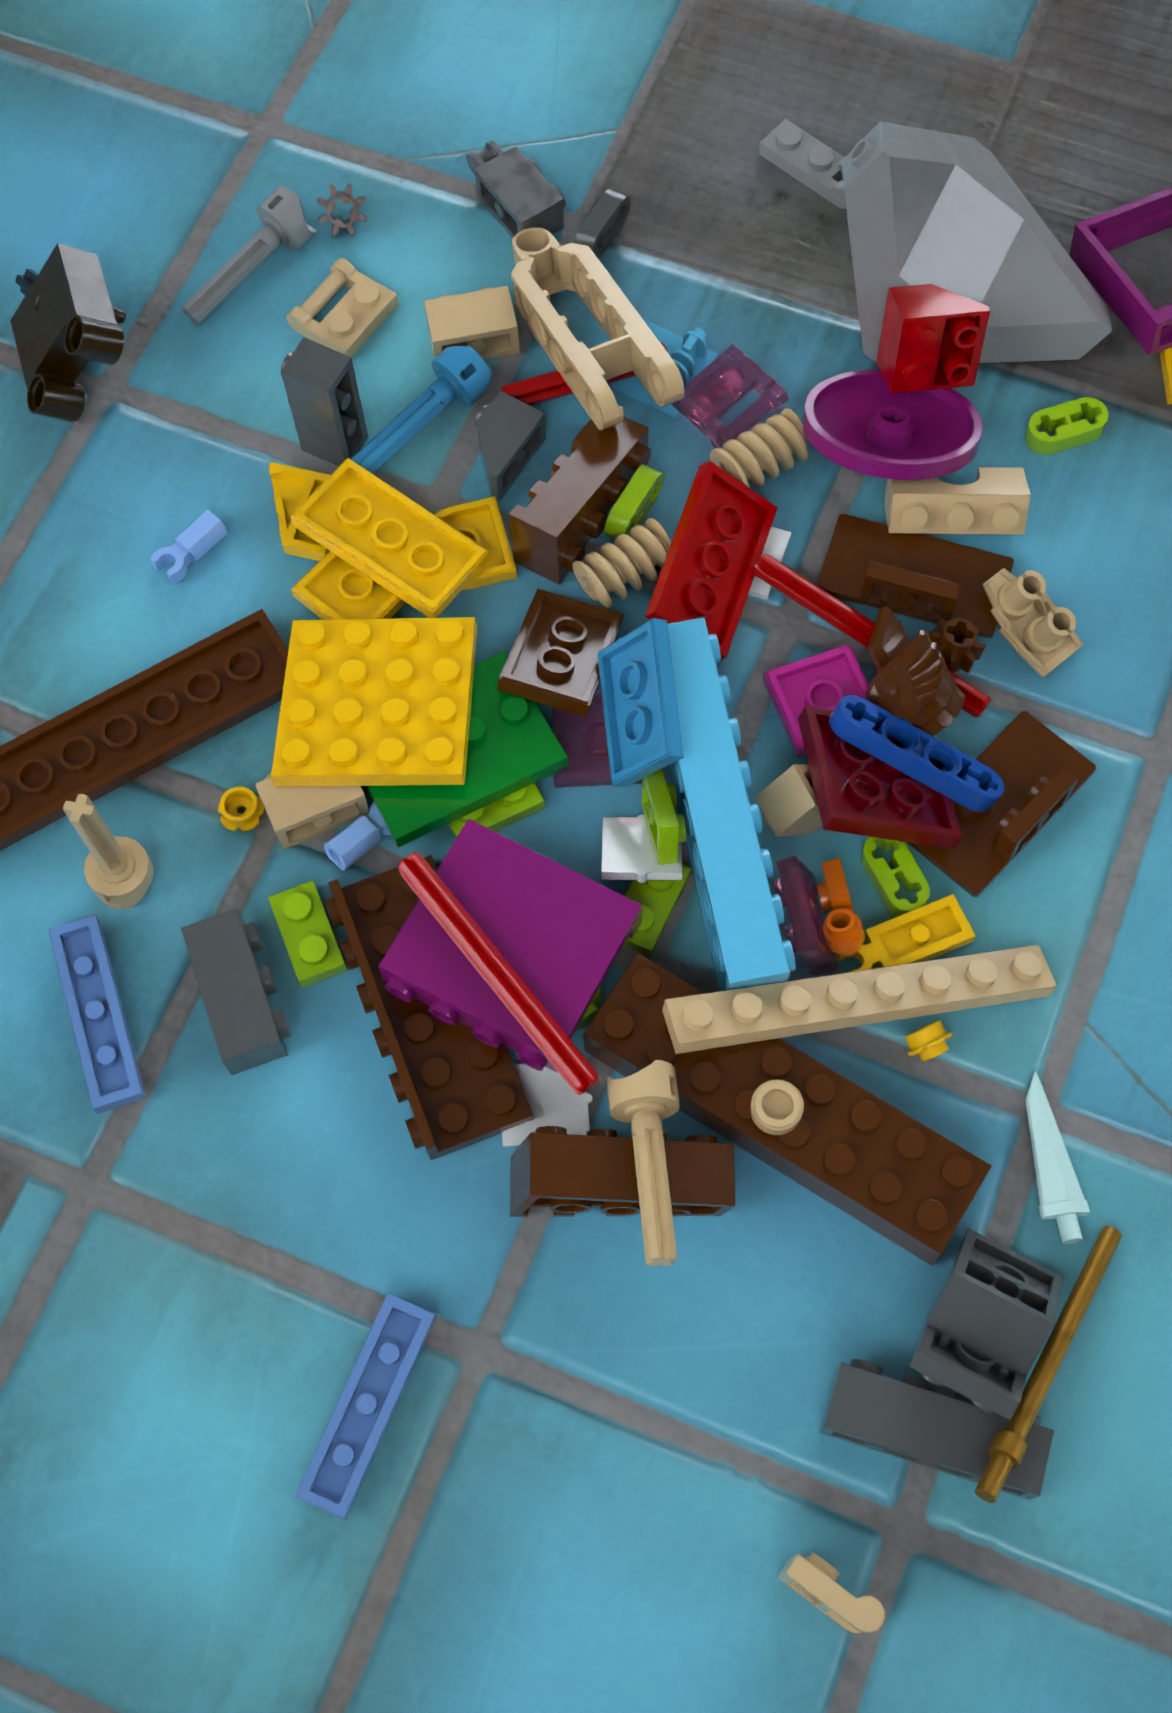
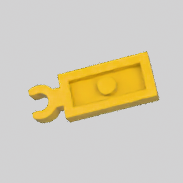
(915, 936)

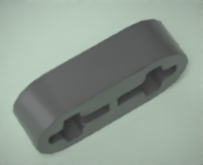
(604, 221)

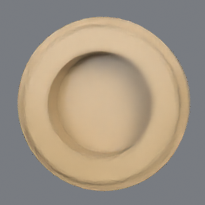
(776, 1107)

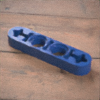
(975, 789)

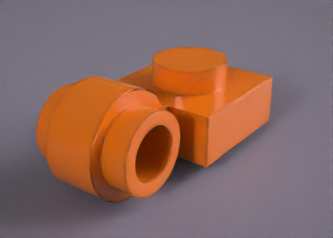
(842, 926)

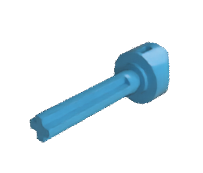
(430, 403)

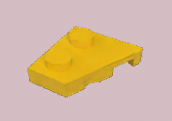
(291, 489)

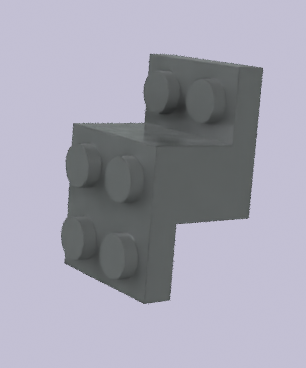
(988, 1324)

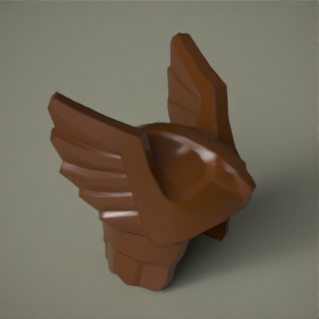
(911, 676)

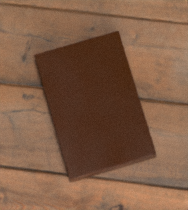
(557, 652)

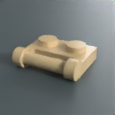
(352, 318)
(816, 1582)

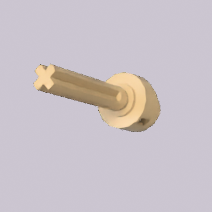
(116, 865)
(644, 1102)

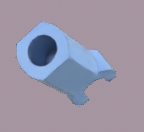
(190, 546)
(356, 839)

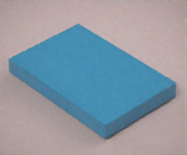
(640, 703)

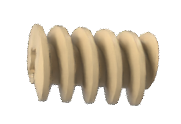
(764, 448)
(623, 562)

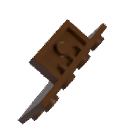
(910, 573)
(1038, 780)

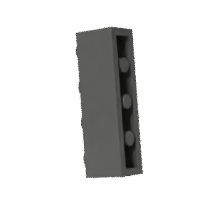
(926, 1426)

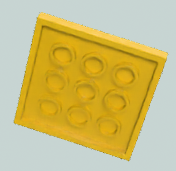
(376, 702)

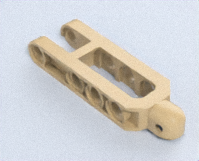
(549, 268)

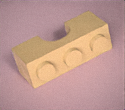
(989, 506)

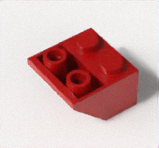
(930, 339)

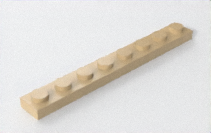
(856, 998)

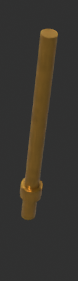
(1009, 1443)

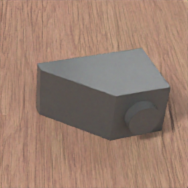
(507, 439)

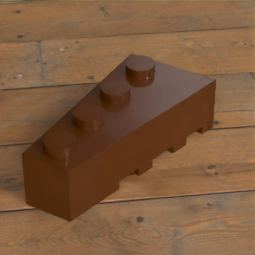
(576, 498)
(600, 1170)

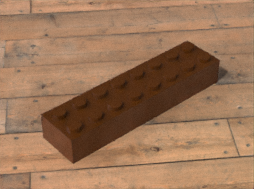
(847, 1143)

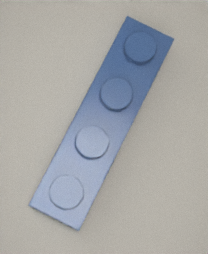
(96, 1014)
(366, 1406)

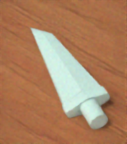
(1055, 1177)

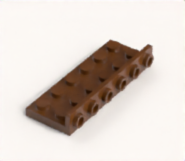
(451, 1079)

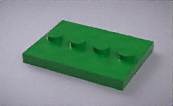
(506, 752)

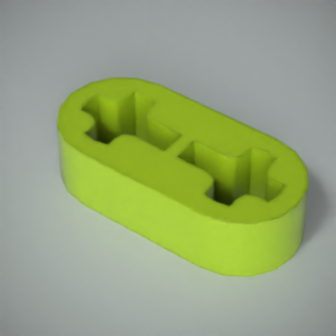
(1064, 421)
(635, 501)
(885, 879)

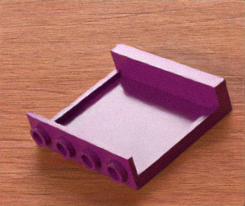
(542, 919)

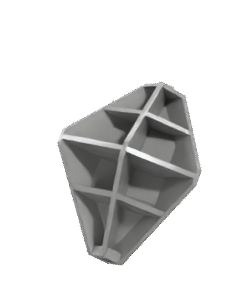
(953, 218)

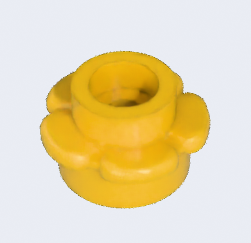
(232, 801)
(928, 1041)

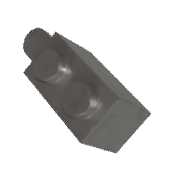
(516, 190)

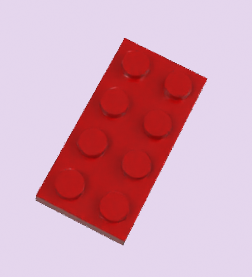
(713, 554)

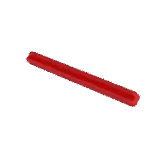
(844, 617)
(498, 974)

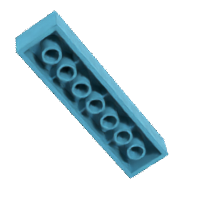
(720, 823)

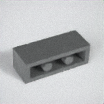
(324, 401)
(236, 991)

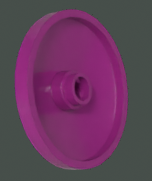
(888, 433)

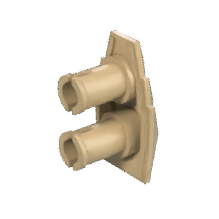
(1031, 620)

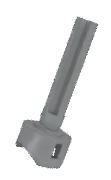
(282, 225)

